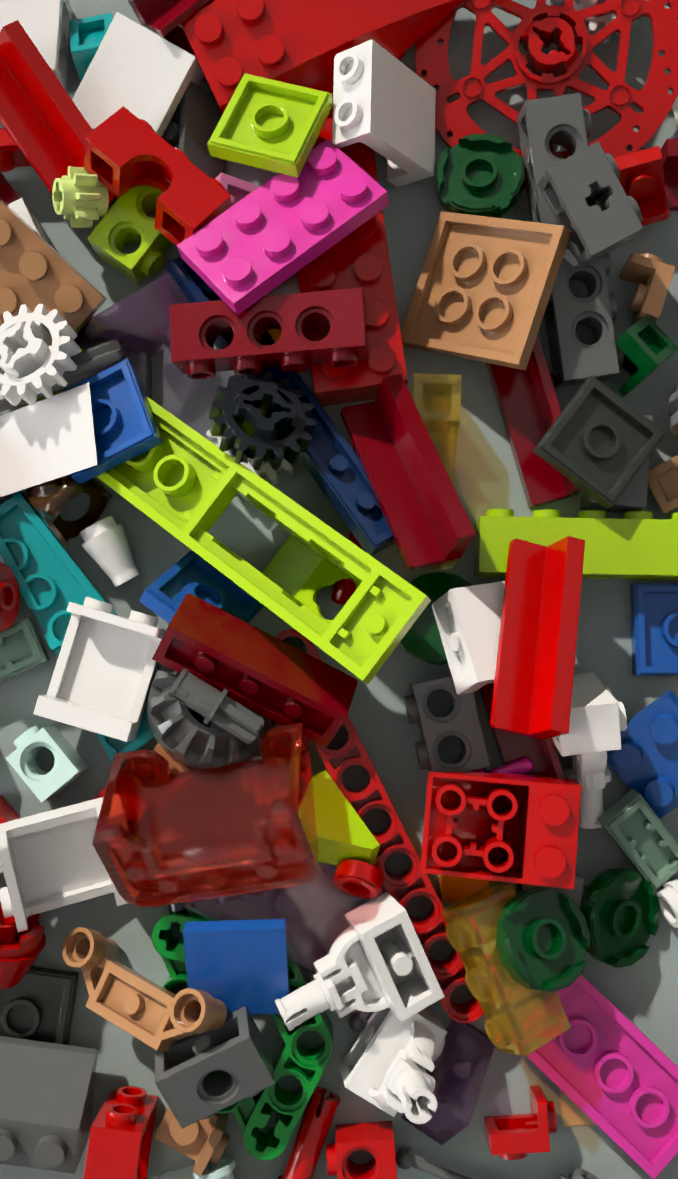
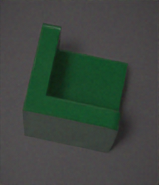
(644, 351)

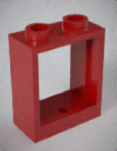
(122, 1136)

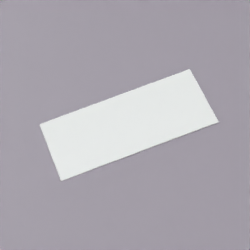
(47, 440)

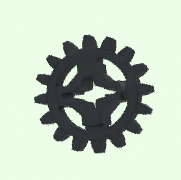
(262, 420)

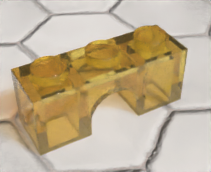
(515, 1016)

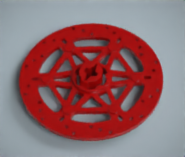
(559, 68)

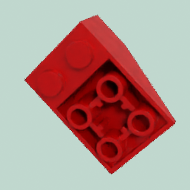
(501, 827)

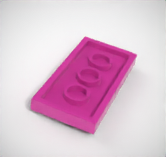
(283, 227)
(615, 1076)

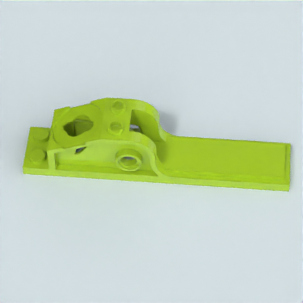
(190, 485)

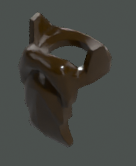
(53, 496)

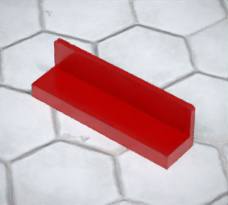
(39, 109)
(538, 638)

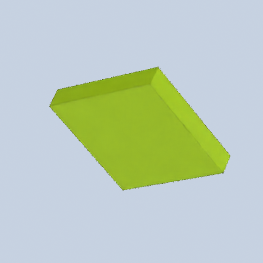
(270, 125)

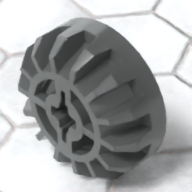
(186, 736)

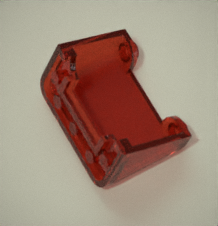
(210, 827)

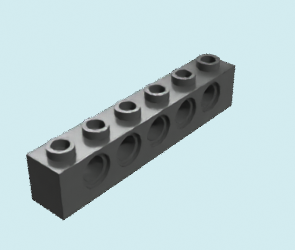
(566, 123)

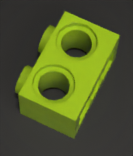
(130, 222)

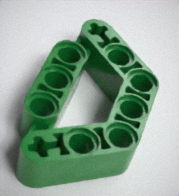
(292, 1059)

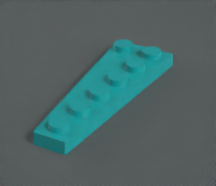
(48, 582)

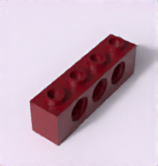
(200, 323)

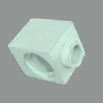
(67, 764)

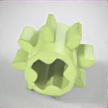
(80, 197)

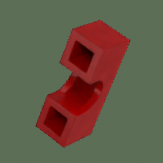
(131, 154)

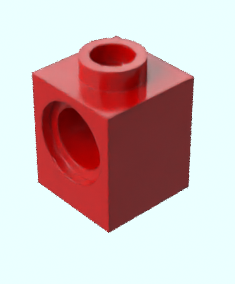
(368, 1136)

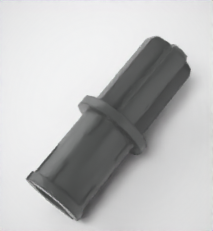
(216, 707)

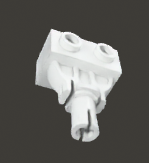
(593, 731)
(368, 969)
(391, 1060)

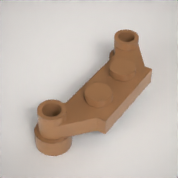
(133, 1000)

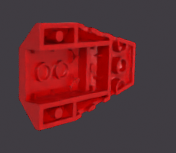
(301, 37)

